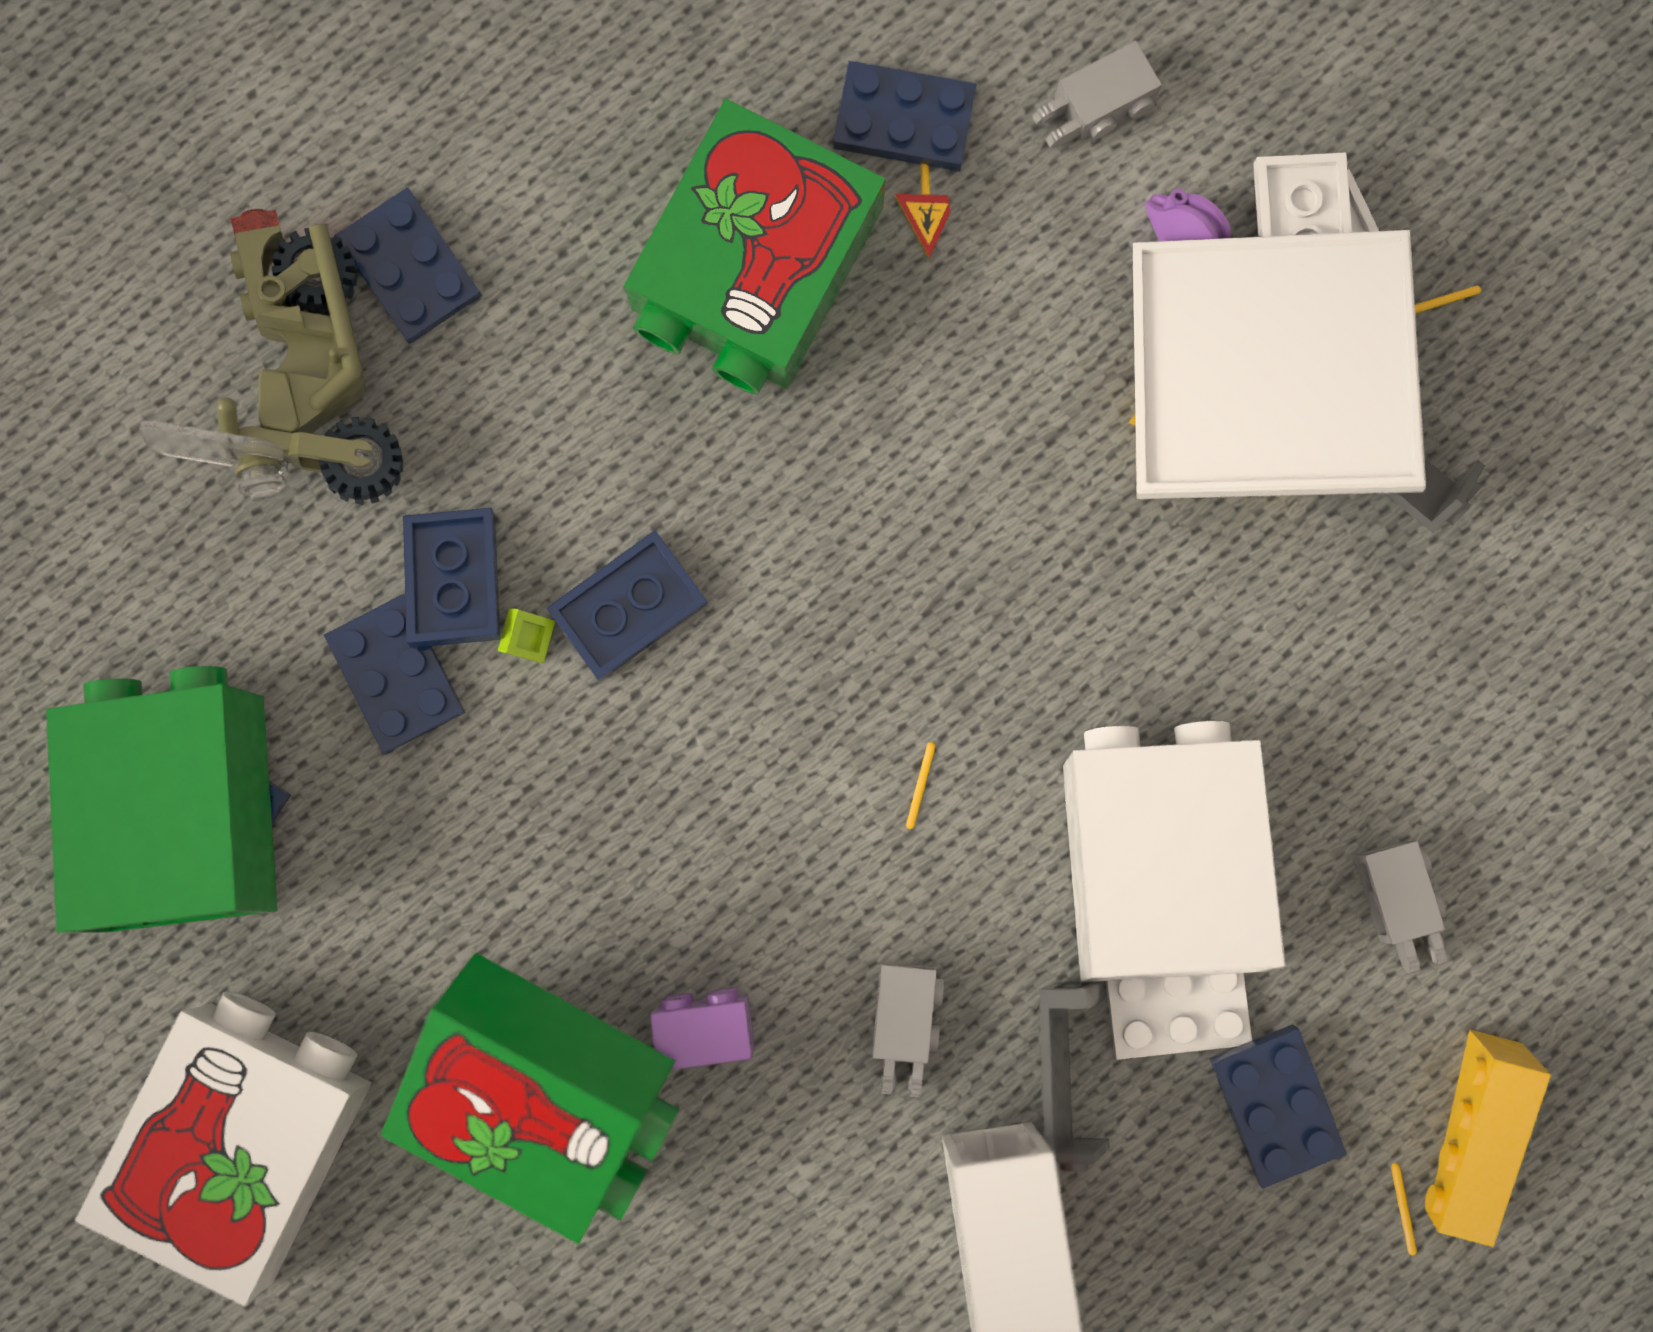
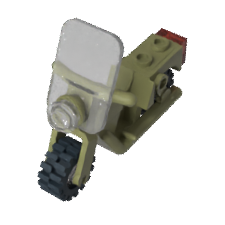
(311, 384)

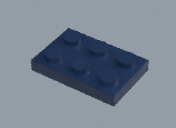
(904, 116)
(409, 265)
(451, 577)
(627, 605)
(395, 685)
(1278, 1106)

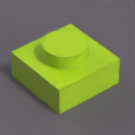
(526, 635)

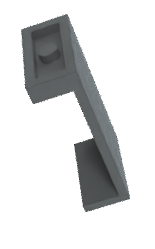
(1441, 498)
(1055, 1000)

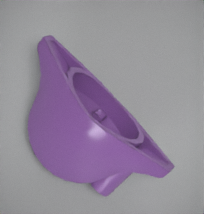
(1186, 217)

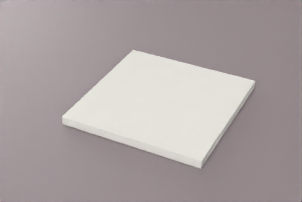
(1276, 366)

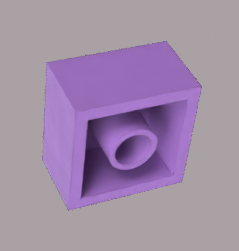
(704, 1029)

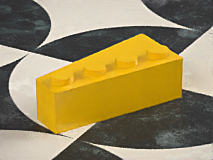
(1485, 1137)

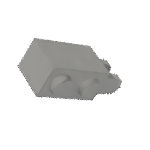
(1101, 96)
(1404, 901)
(905, 1021)

